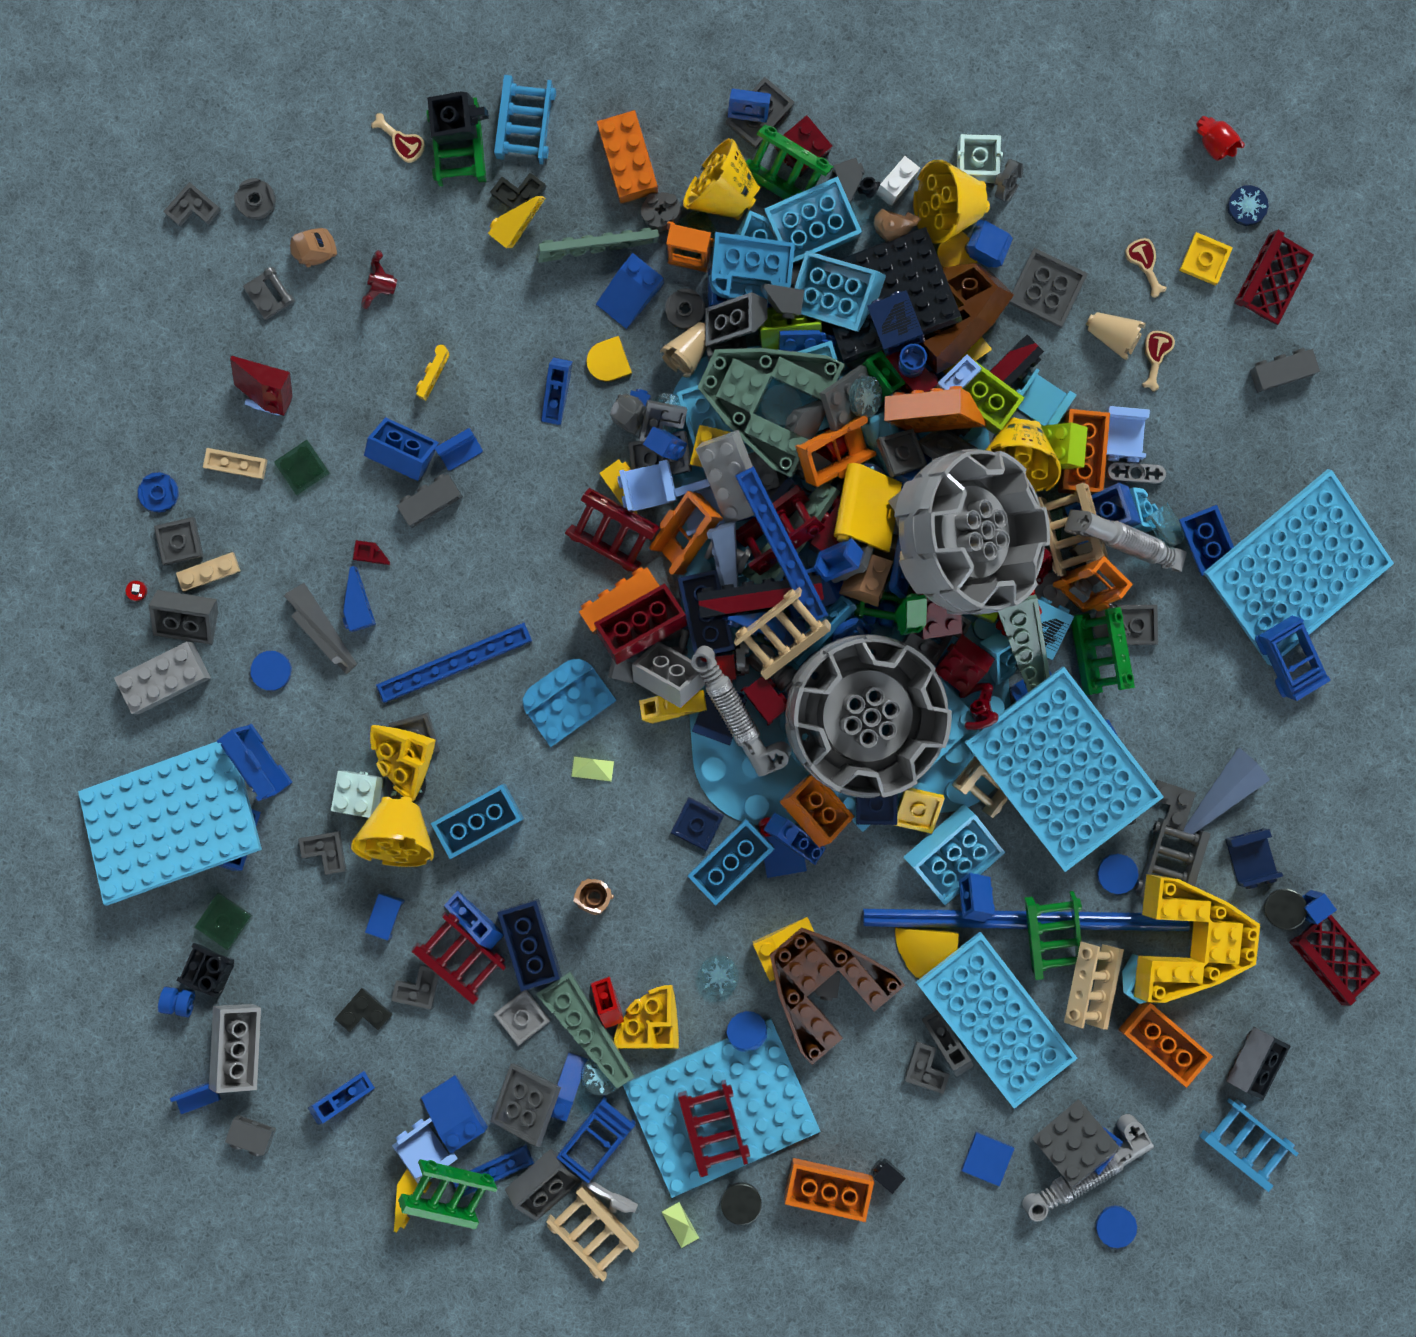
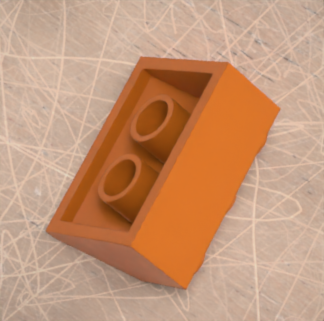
(817, 810)

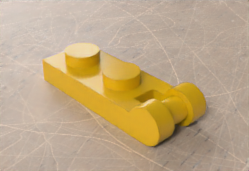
(432, 372)

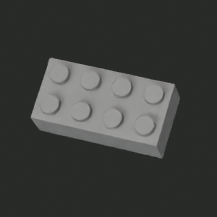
(721, 461)
(162, 678)
(234, 1048)

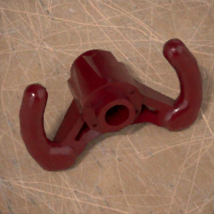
(378, 281)
(981, 708)

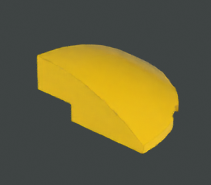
(402, 757)
(924, 948)
(650, 1022)

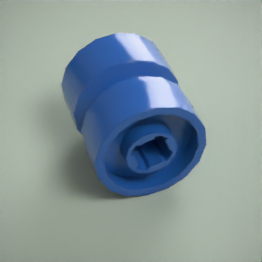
(912, 360)
(886, 606)
(174, 1001)

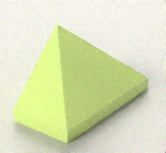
(592, 768)
(680, 1224)

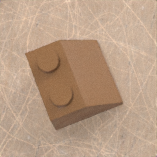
(870, 584)

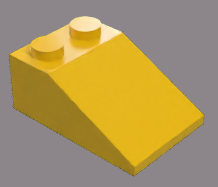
(767, 944)

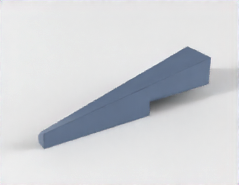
(725, 552)
(1235, 783)

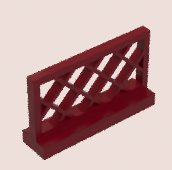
(1262, 266)
(1326, 972)

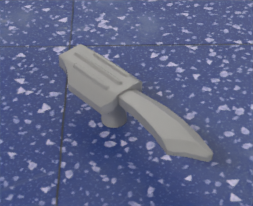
(617, 1201)

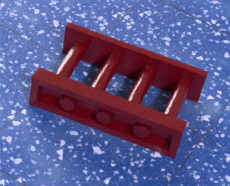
(784, 506)
(627, 519)
(439, 965)
(694, 1122)

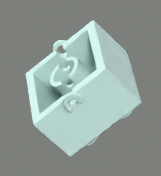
(980, 156)
(356, 793)

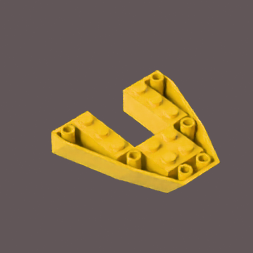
(1220, 947)

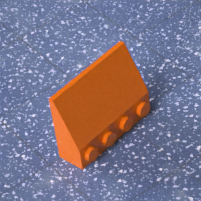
(933, 410)

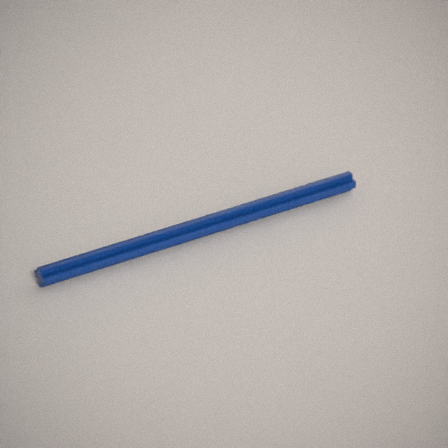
(1016, 920)

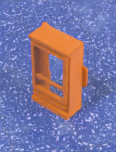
(689, 240)
(855, 445)
(672, 524)
(1099, 600)

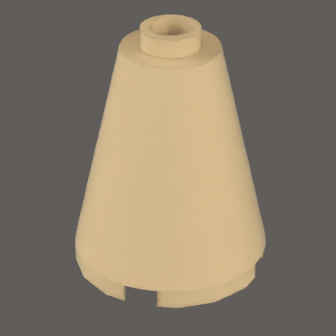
(1116, 332)
(686, 350)

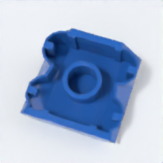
(988, 244)

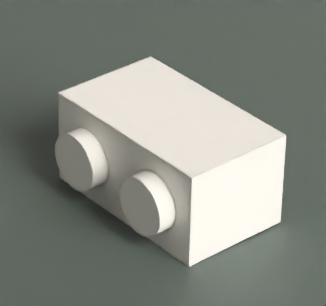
(898, 180)

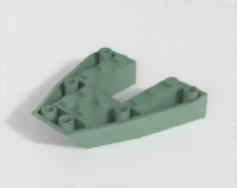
(739, 380)

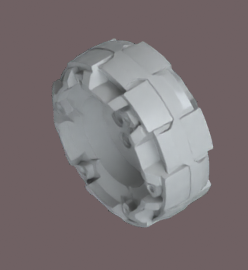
(972, 532)
(821, 709)

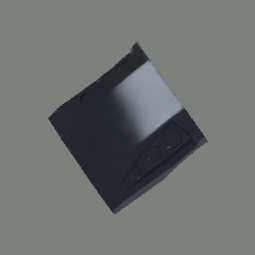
(206, 971)

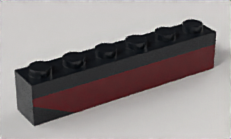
(1013, 366)
(748, 596)

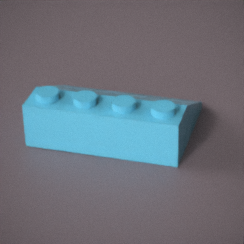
(814, 219)
(837, 290)
(952, 852)

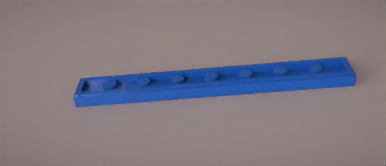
(780, 541)
(454, 663)

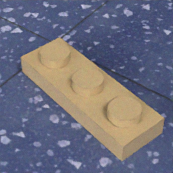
(235, 463)
(208, 572)

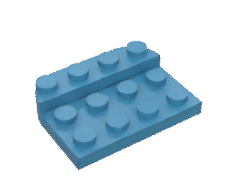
(747, 262)
(566, 699)

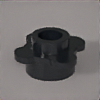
(865, 184)

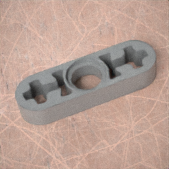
(1150, 479)

